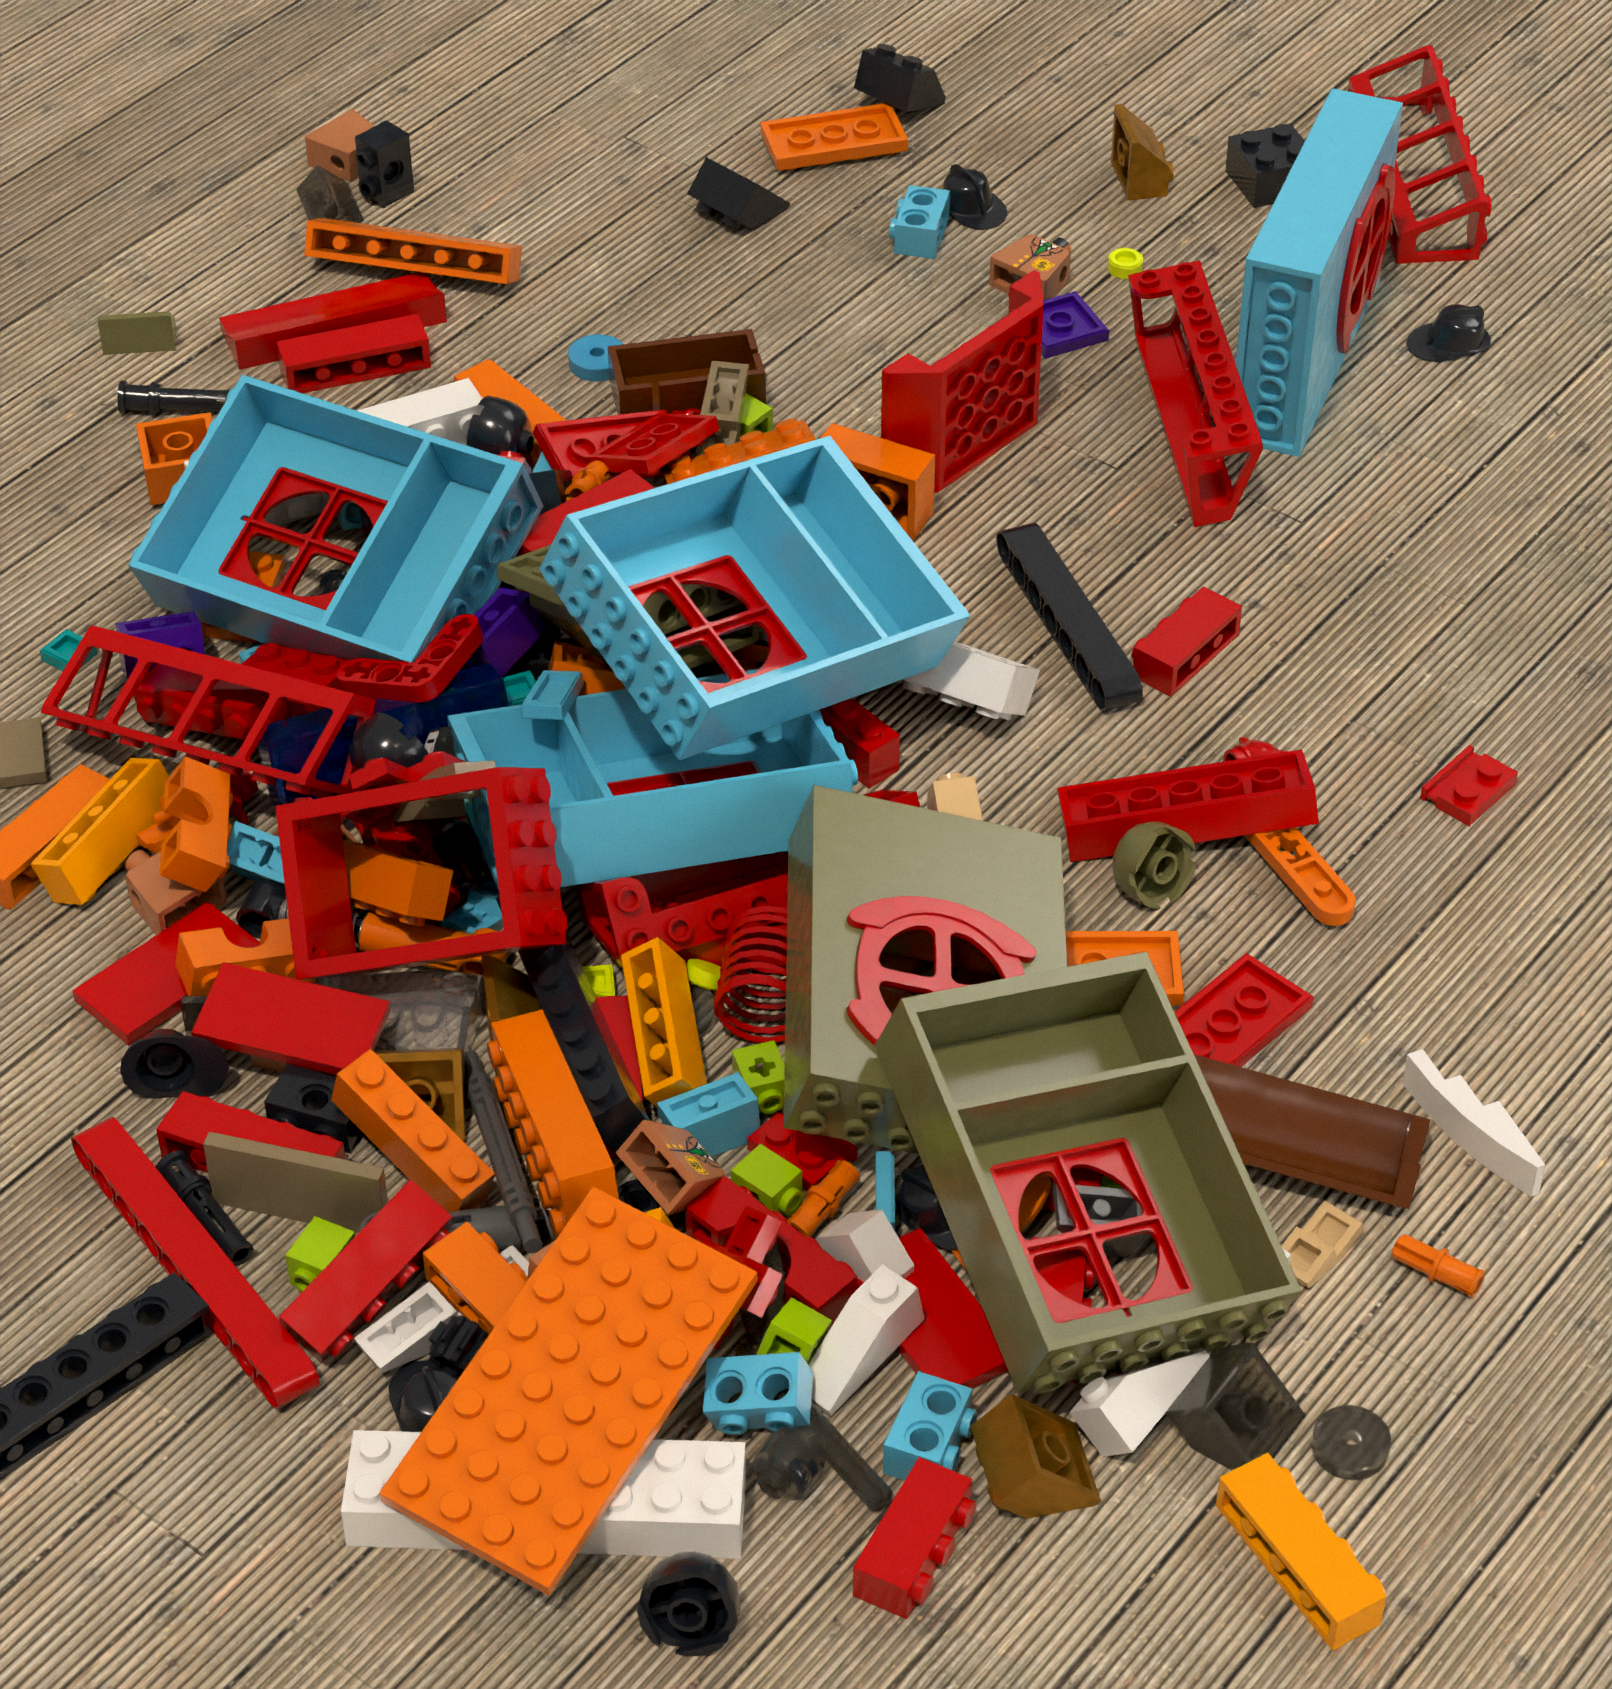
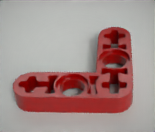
(420, 679)

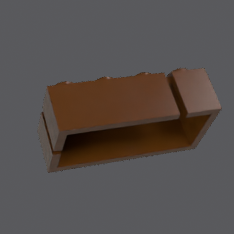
(676, 370)

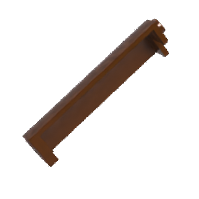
(1318, 1133)

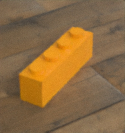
(102, 833)
(663, 1021)
(1301, 1551)

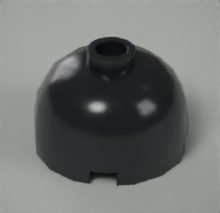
(500, 428)
(382, 739)
(689, 1604)

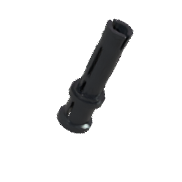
(156, 398)
(187, 1181)

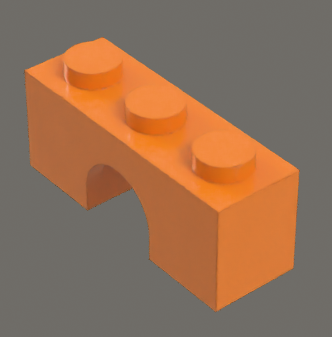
(198, 844)
(204, 951)

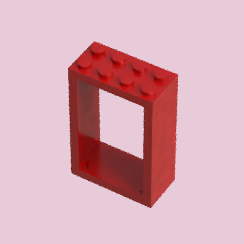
(319, 884)

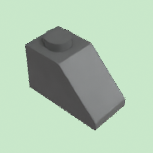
(1103, 1207)

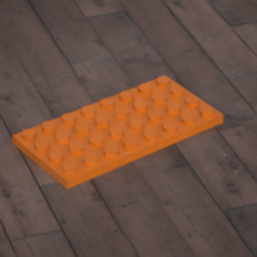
(569, 1390)

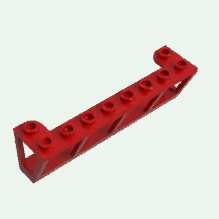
(1403, 226)
(1183, 411)
(212, 670)
(732, 888)

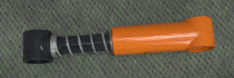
(268, 902)

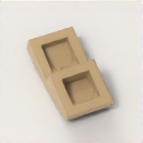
(1321, 1243)

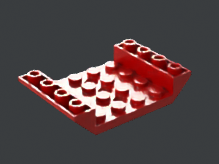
(973, 396)

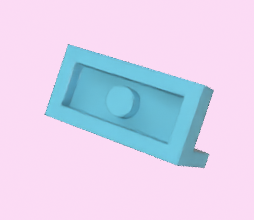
(715, 1114)

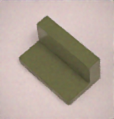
(137, 333)

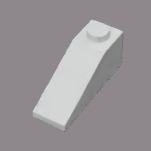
(863, 1337)
(1126, 1406)

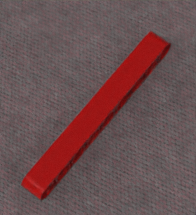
(185, 1247)

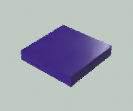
(1069, 325)

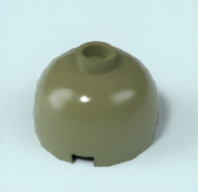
(1153, 863)

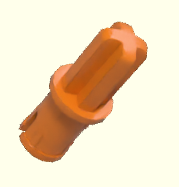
(1438, 1265)

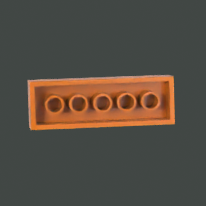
(548, 1115)

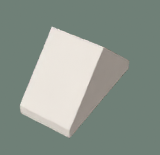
(865, 1243)

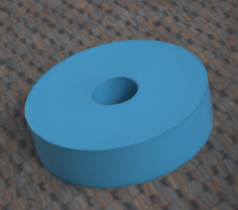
(590, 357)

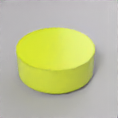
(1124, 262)
(703, 974)

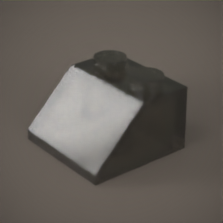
(1235, 1408)

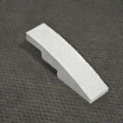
(1480, 1130)
(405, 1329)

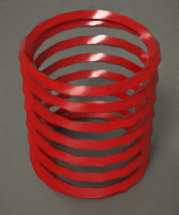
(728, 981)

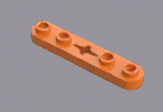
(1306, 875)

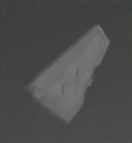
(426, 1007)

